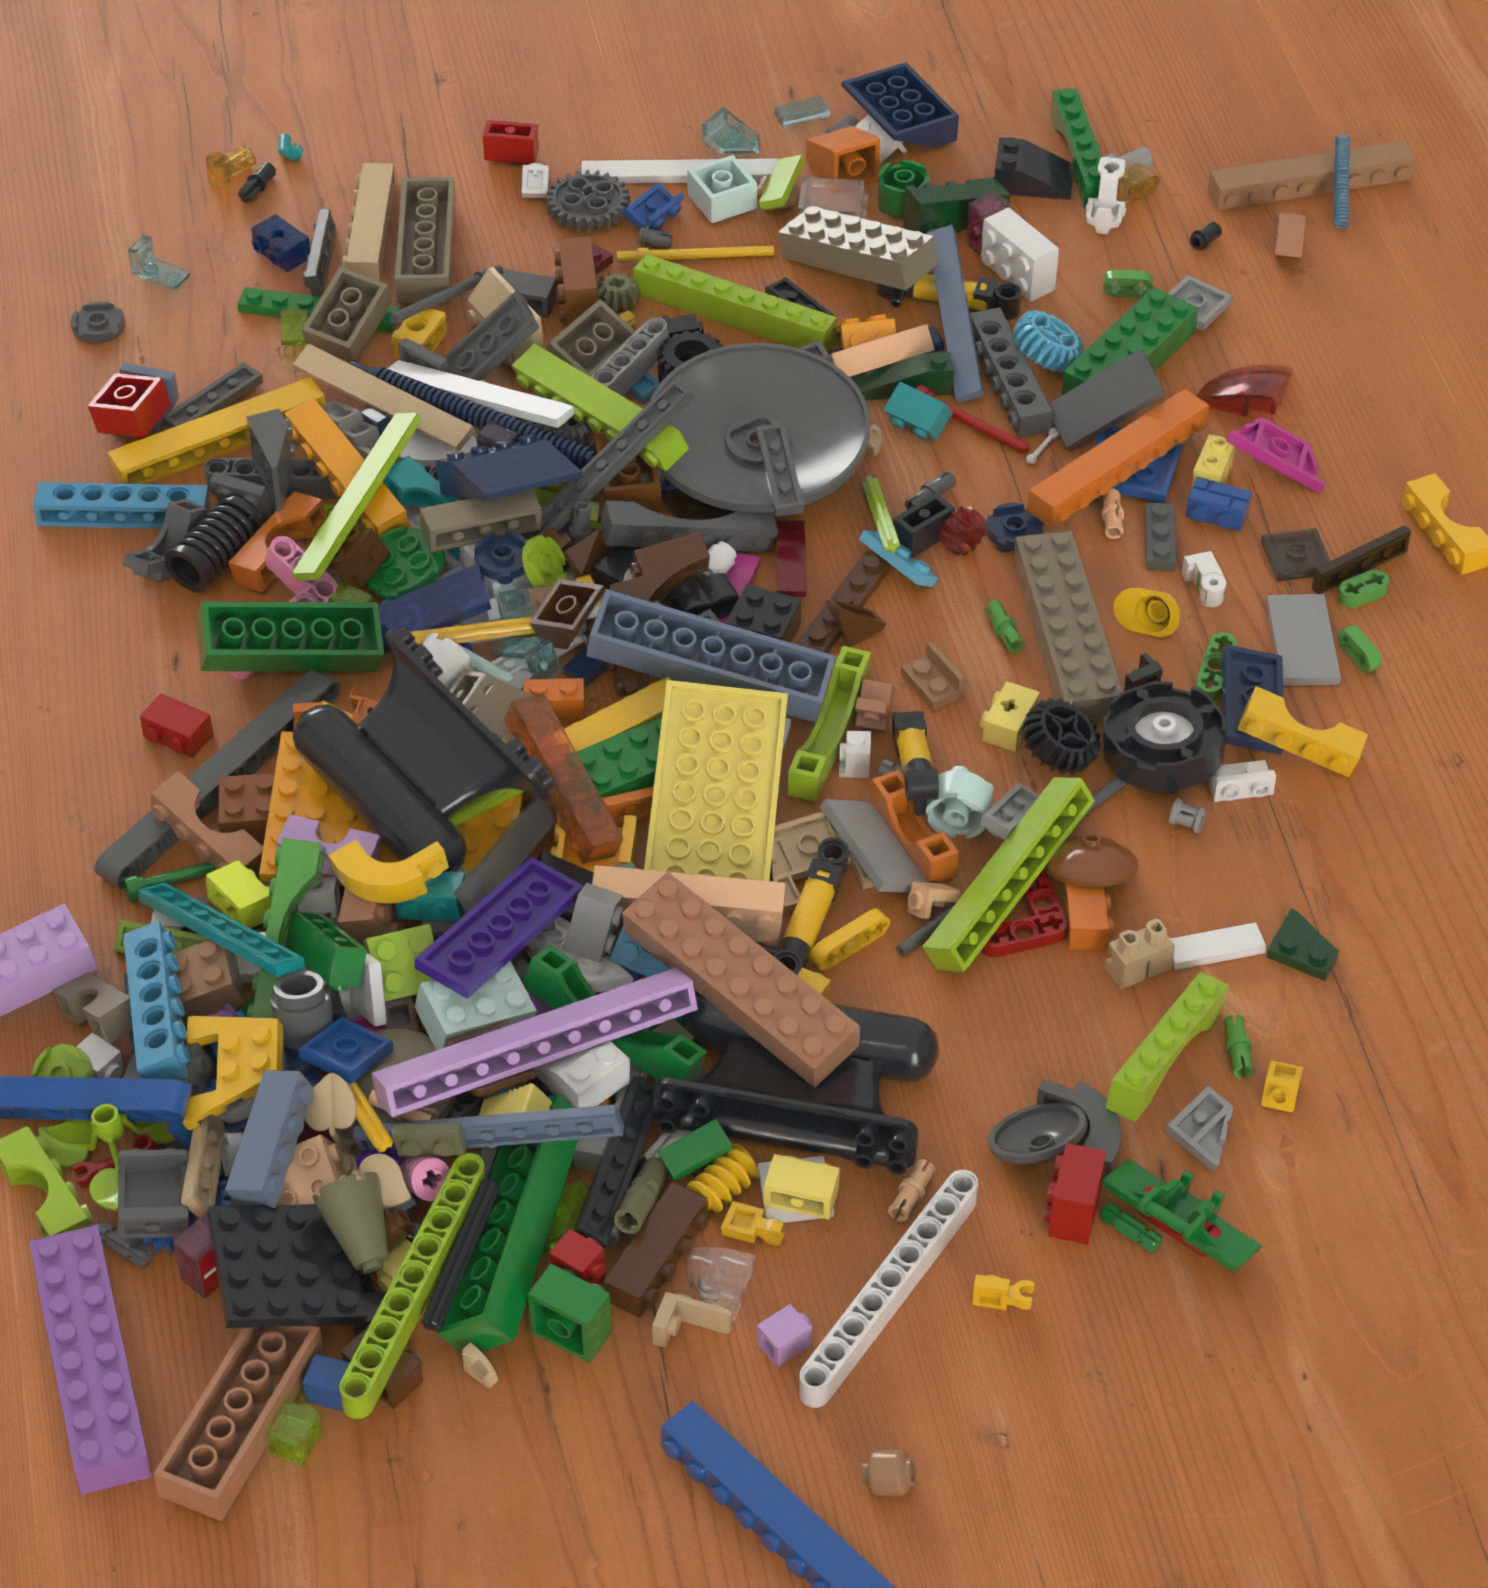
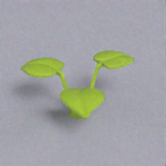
(75, 1138)

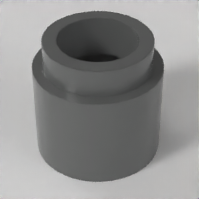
(302, 1006)

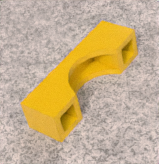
(1462, 545)
(1270, 721)

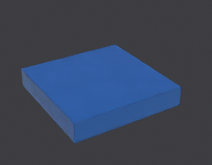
(346, 1049)

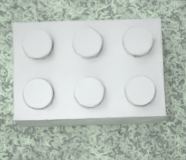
(1019, 254)

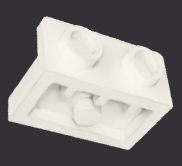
(1242, 781)

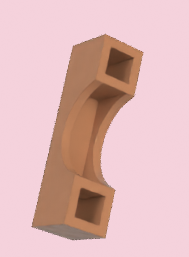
(178, 803)

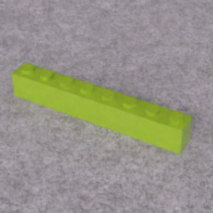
(733, 304)
(593, 403)
(1008, 874)

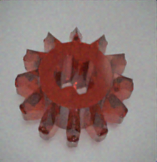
(963, 530)

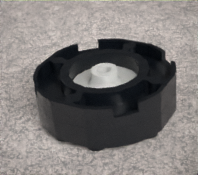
(1164, 737)

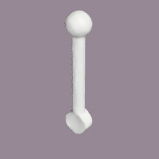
(1053, 434)

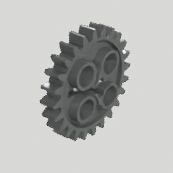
(587, 200)

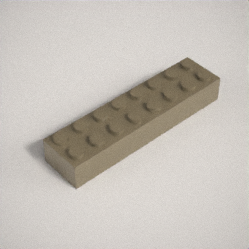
(1066, 622)

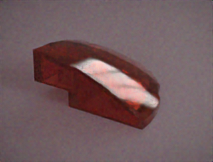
(1247, 388)

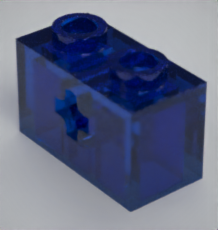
(280, 242)

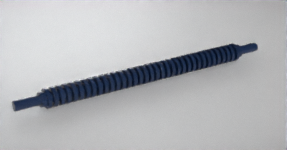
(478, 414)

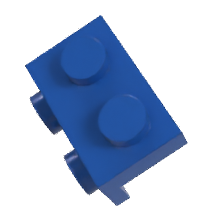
(653, 208)

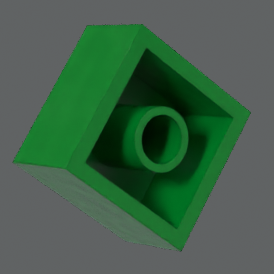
(570, 1312)

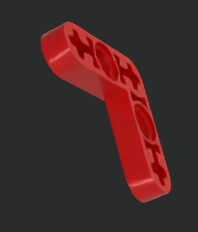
(1039, 919)

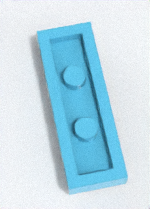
(914, 569)

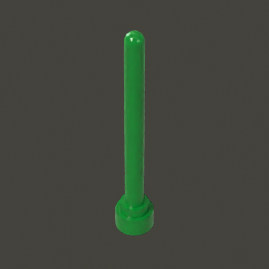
(134, 883)

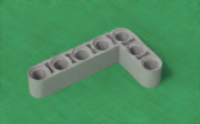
(633, 357)

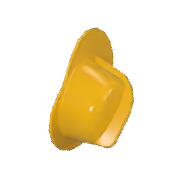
(1147, 612)

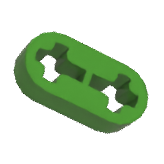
(1127, 283)
(1363, 588)
(1359, 649)

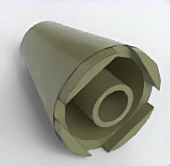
(356, 1219)

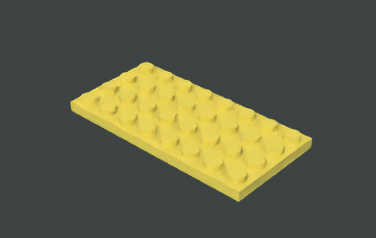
(716, 781)

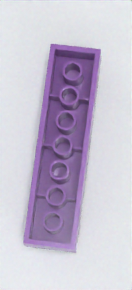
(90, 1360)

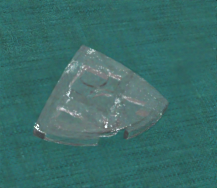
(720, 1275)

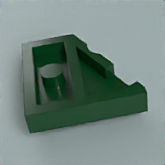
(1302, 947)

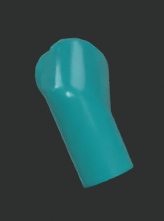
(287, 149)

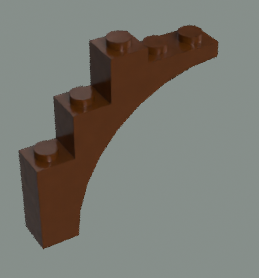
(654, 573)

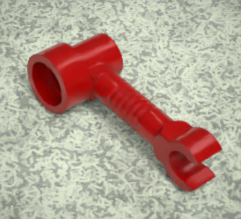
(141, 1142)

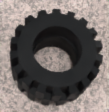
(681, 349)

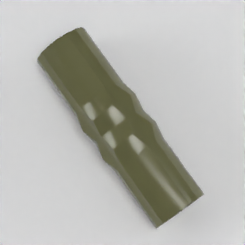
(641, 1196)

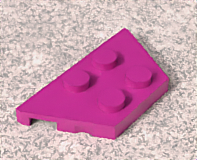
(1278, 449)

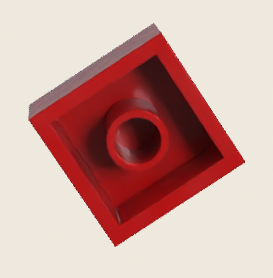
(129, 405)
(1075, 1193)

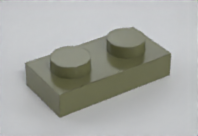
(429, 1139)

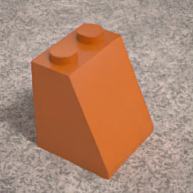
(845, 155)

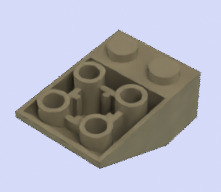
(487, 699)

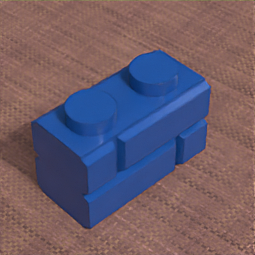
(1218, 504)

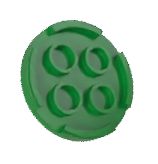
(406, 566)

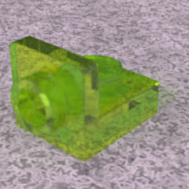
(291, 326)

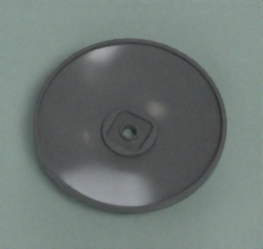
(758, 387)

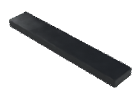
(617, 1163)

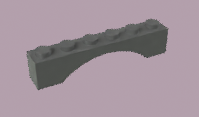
(636, 526)

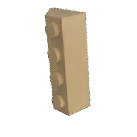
(486, 297)

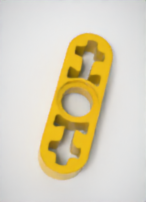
(849, 939)

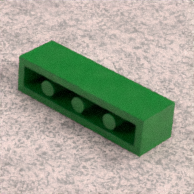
(326, 949)

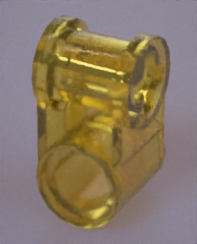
(1136, 183)

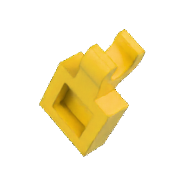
(748, 1222)
(998, 1293)

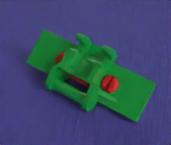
(1182, 1214)

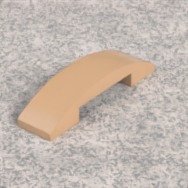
(884, 351)

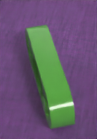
(1213, 657)

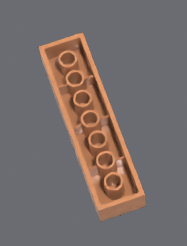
(742, 979)

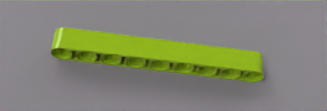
(410, 1297)

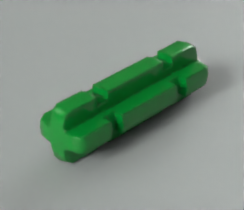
(1131, 1227)

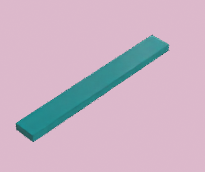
(221, 929)

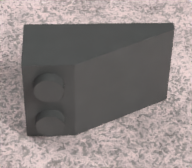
(272, 452)

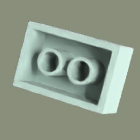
(451, 1015)

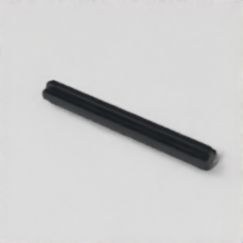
(460, 1255)

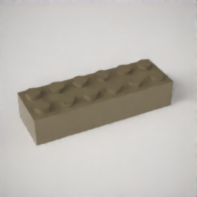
(425, 238)
(858, 247)

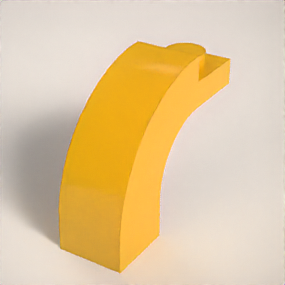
(387, 881)

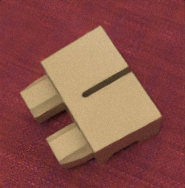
(1140, 954)

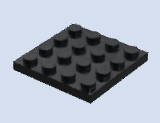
(282, 1268)

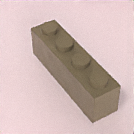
(471, 519)

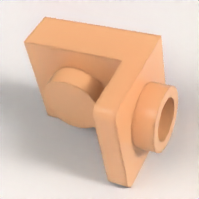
(926, 894)

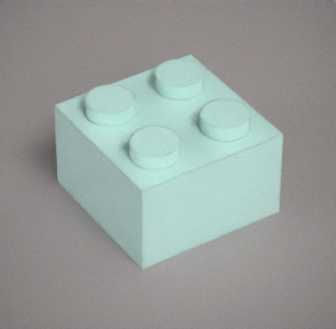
(722, 189)

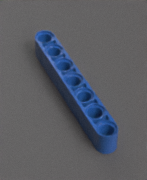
(77, 1098)

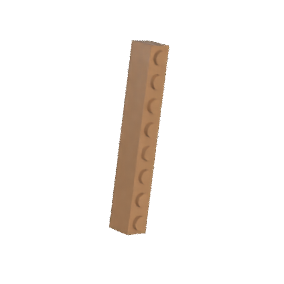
(1308, 175)

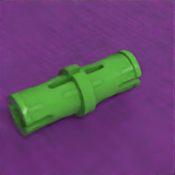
(1004, 626)
(1238, 1046)

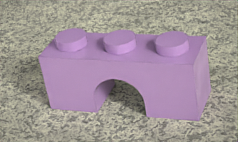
(309, 830)

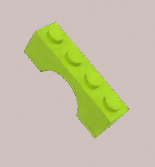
(26, 1163)

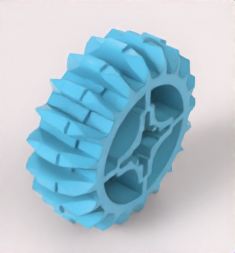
(1047, 340)

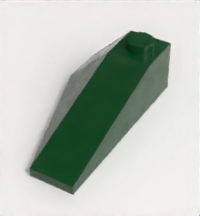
(928, 369)

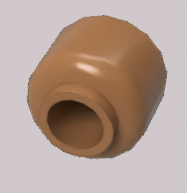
(889, 1472)

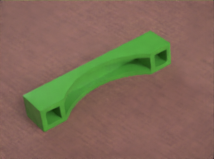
(298, 871)

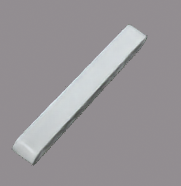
(938, 1222)

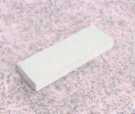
(1217, 946)

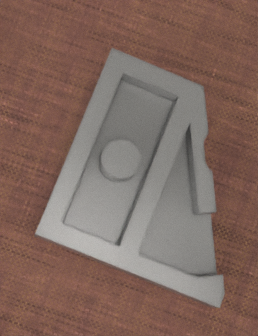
(1203, 1127)

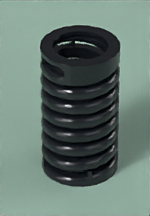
(212, 543)

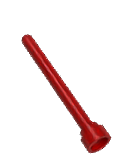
(981, 426)

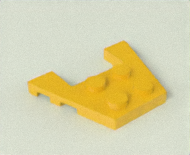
(244, 1053)

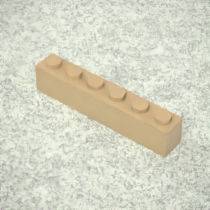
(370, 220)

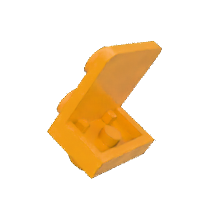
(856, 332)

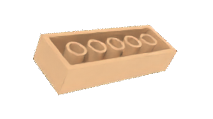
(746, 903)

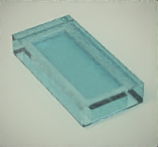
(802, 111)

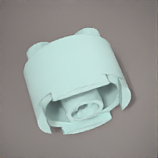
(960, 803)

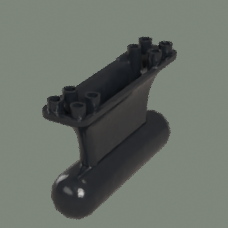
(415, 757)
(771, 1104)

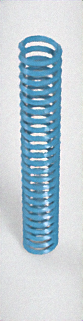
(1336, 183)

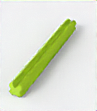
(881, 514)

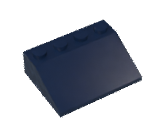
(905, 106)
(504, 469)

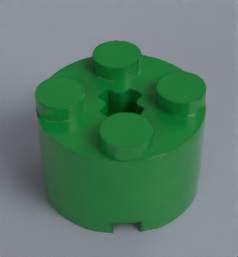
(892, 184)

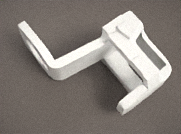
(1105, 210)

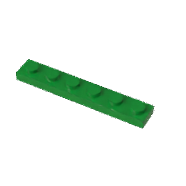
(272, 302)

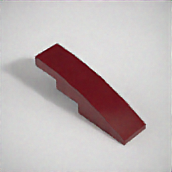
(791, 558)

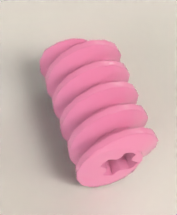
(424, 1175)

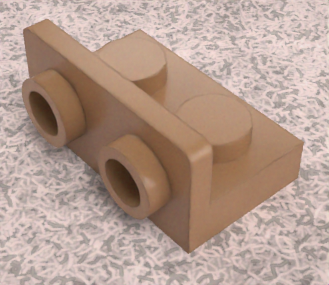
(935, 678)

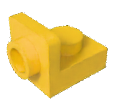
(1281, 1086)

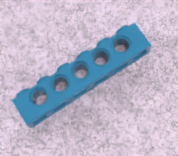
(111, 503)
(156, 1003)

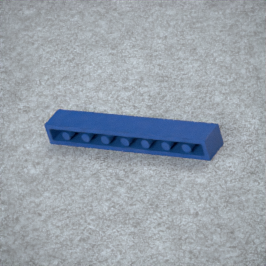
(764, 1503)

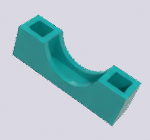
(415, 486)

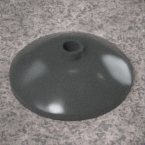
(1037, 1133)

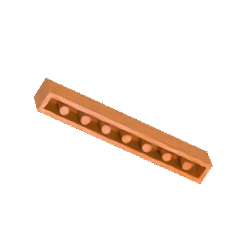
(1117, 458)

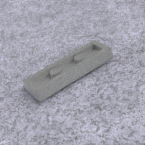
(1008, 811)

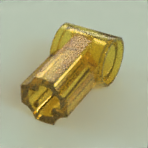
(223, 166)

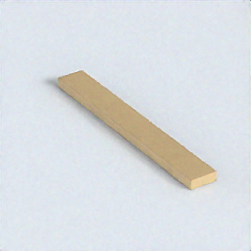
(382, 396)

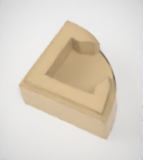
(875, 440)
(478, 1366)

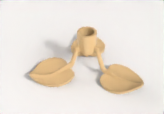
(336, 1107)

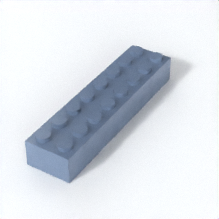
(707, 652)

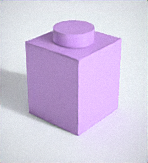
(784, 1335)

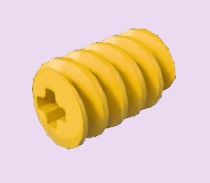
(725, 1178)

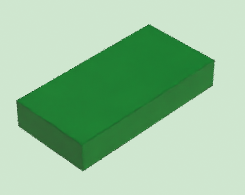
(695, 1150)

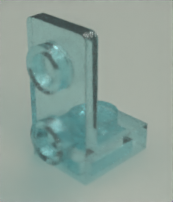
(148, 267)
(537, 653)

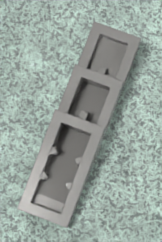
(351, 423)

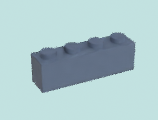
(270, 1138)

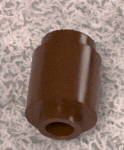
(396, 1226)

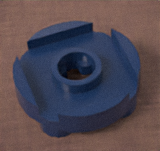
(1011, 514)
(497, 568)

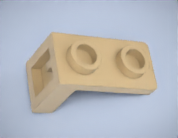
(683, 1308)

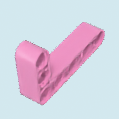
(283, 567)

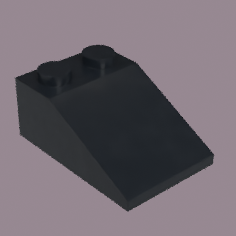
(1032, 171)

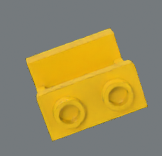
(624, 855)

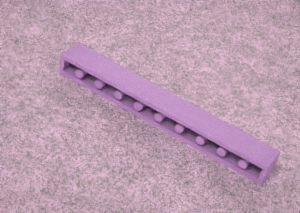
(533, 1042)

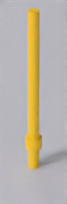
(697, 253)

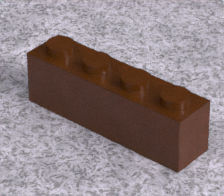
(656, 1249)

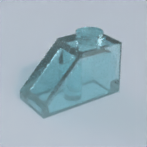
(729, 134)

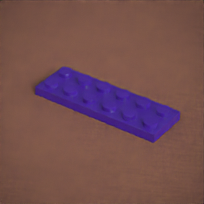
(498, 927)

